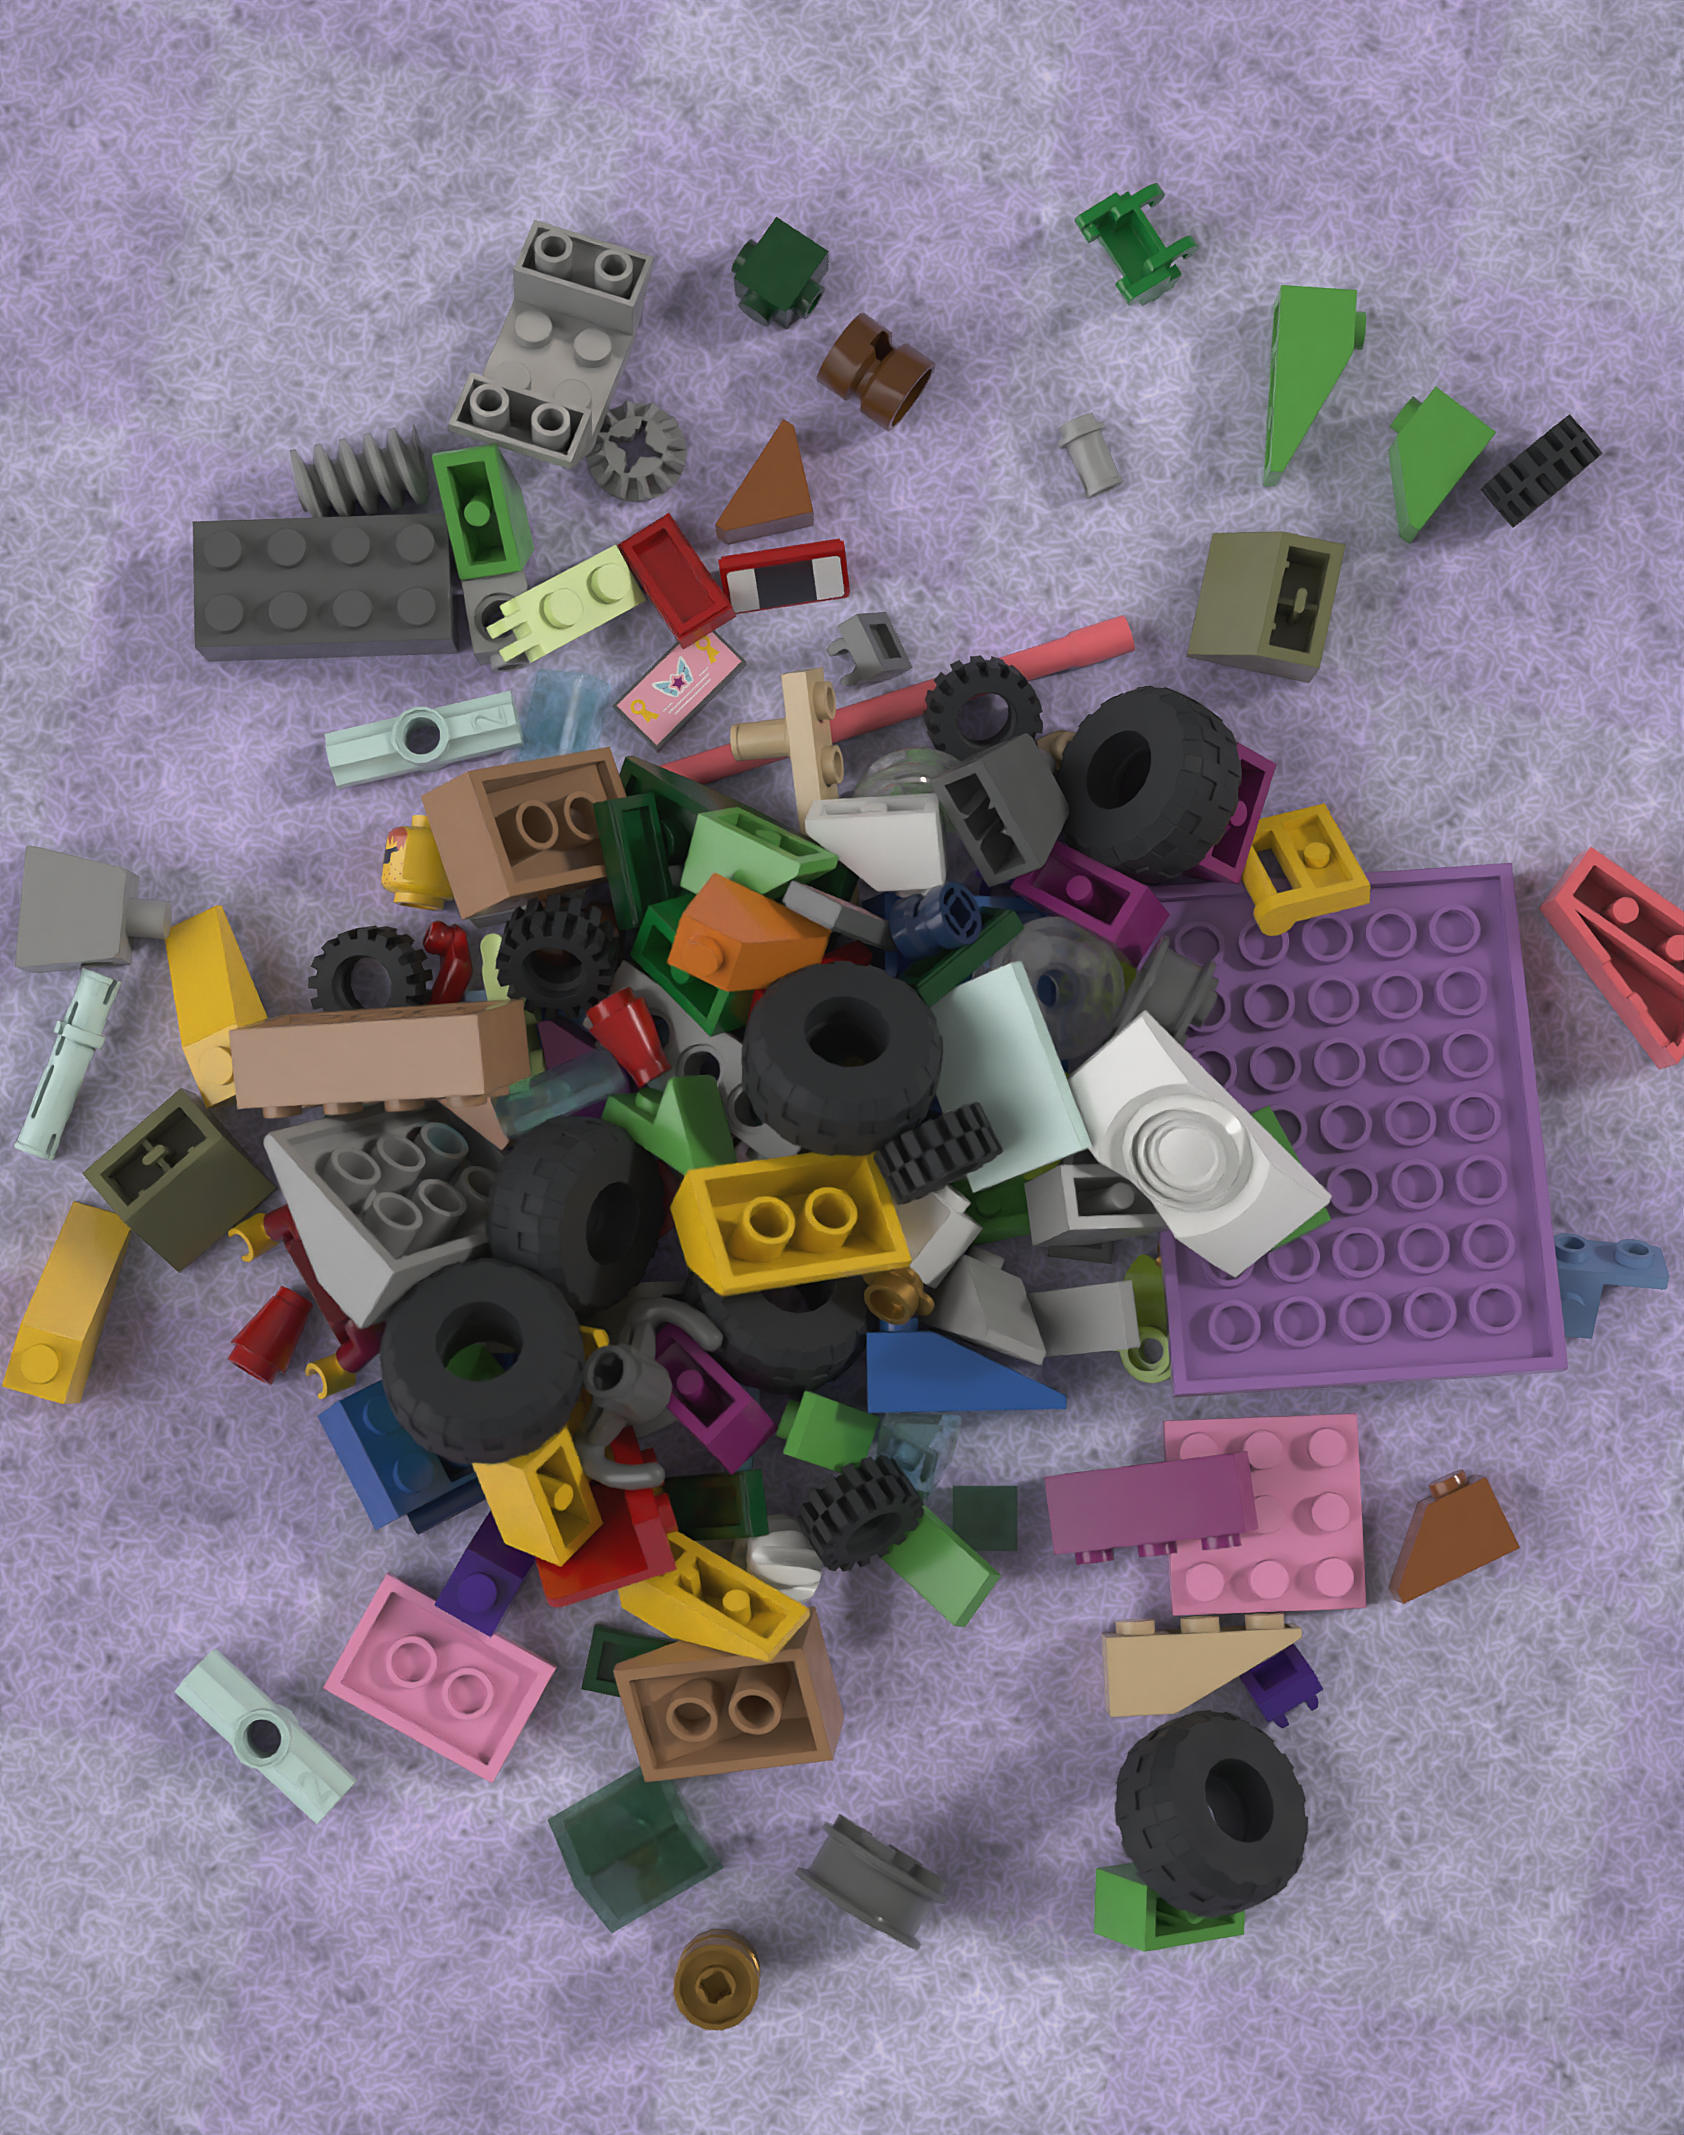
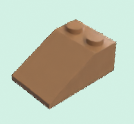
(522, 829)
(728, 1713)

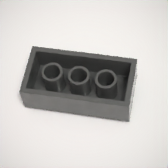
(324, 587)

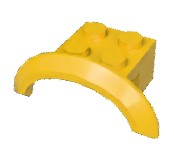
(545, 1496)

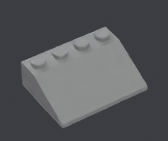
(385, 1199)

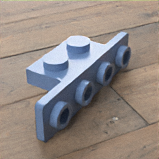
(1590, 1264)

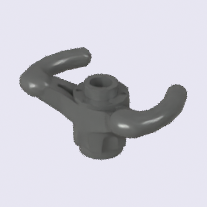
(633, 1387)

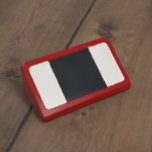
(785, 576)

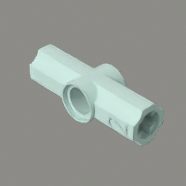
(383, 747)
(233, 1705)

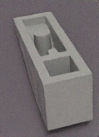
(985, 1308)
(1086, 1318)

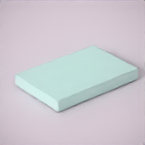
(1007, 1062)

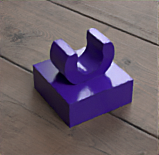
(1281, 1685)

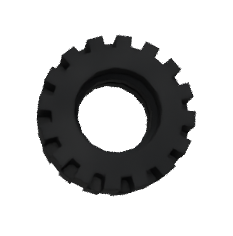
(1541, 470)
(965, 683)
(375, 942)

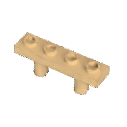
(801, 736)

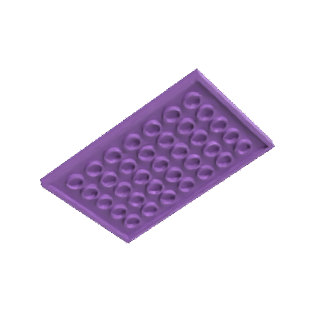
(1413, 1100)

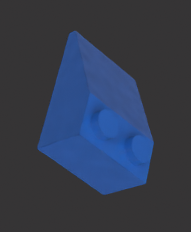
(933, 1374)

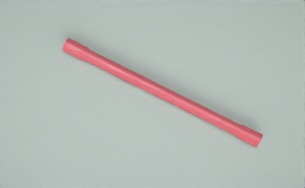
(1077, 649)

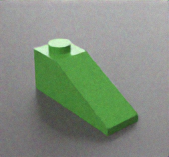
(1309, 350)

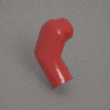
(455, 961)

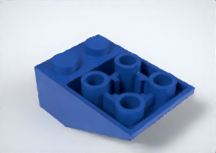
(384, 1460)

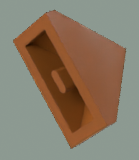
(772, 495)

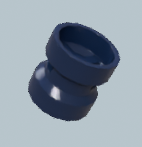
(944, 919)

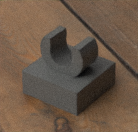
(873, 648)

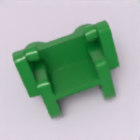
(1135, 245)

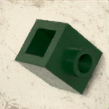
(780, 275)

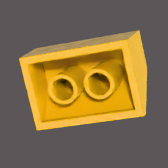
(787, 1221)

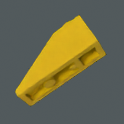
(210, 998)
(69, 1307)
(715, 1604)

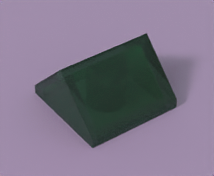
(633, 1847)

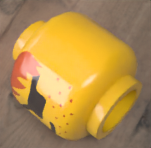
(415, 868)

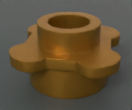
(896, 1295)

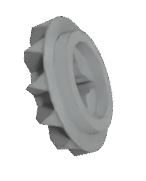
(649, 476)

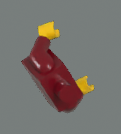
(357, 1345)

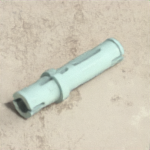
(71, 1054)

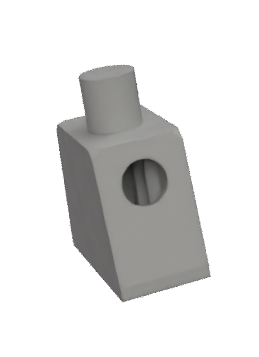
(82, 914)

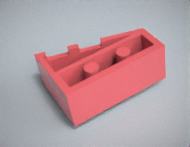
(1628, 947)

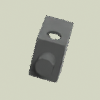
(1005, 807)

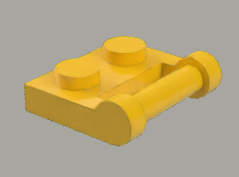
(1316, 864)

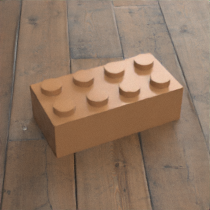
(380, 1057)

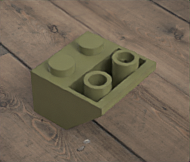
(1266, 602)
(180, 1180)

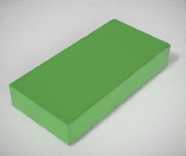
(943, 1569)

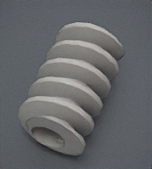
(361, 476)

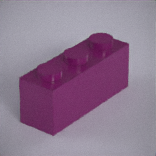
(1151, 1507)

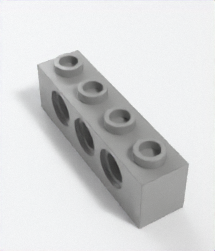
(687, 1051)

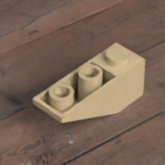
(1174, 1668)

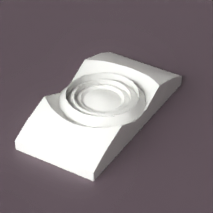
(1191, 1148)

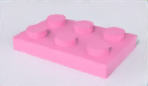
(439, 1678)

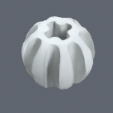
(781, 1558)

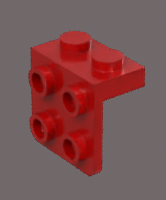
(627, 1545)

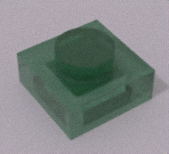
(985, 1516)

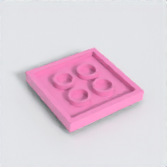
(1306, 1512)

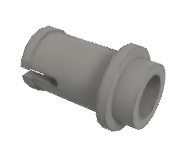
(1090, 454)

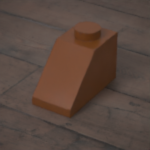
(1451, 1536)

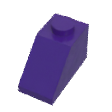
(486, 1580)

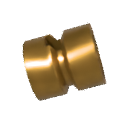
(717, 1979)

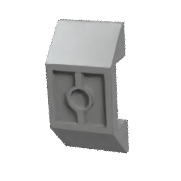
(558, 347)

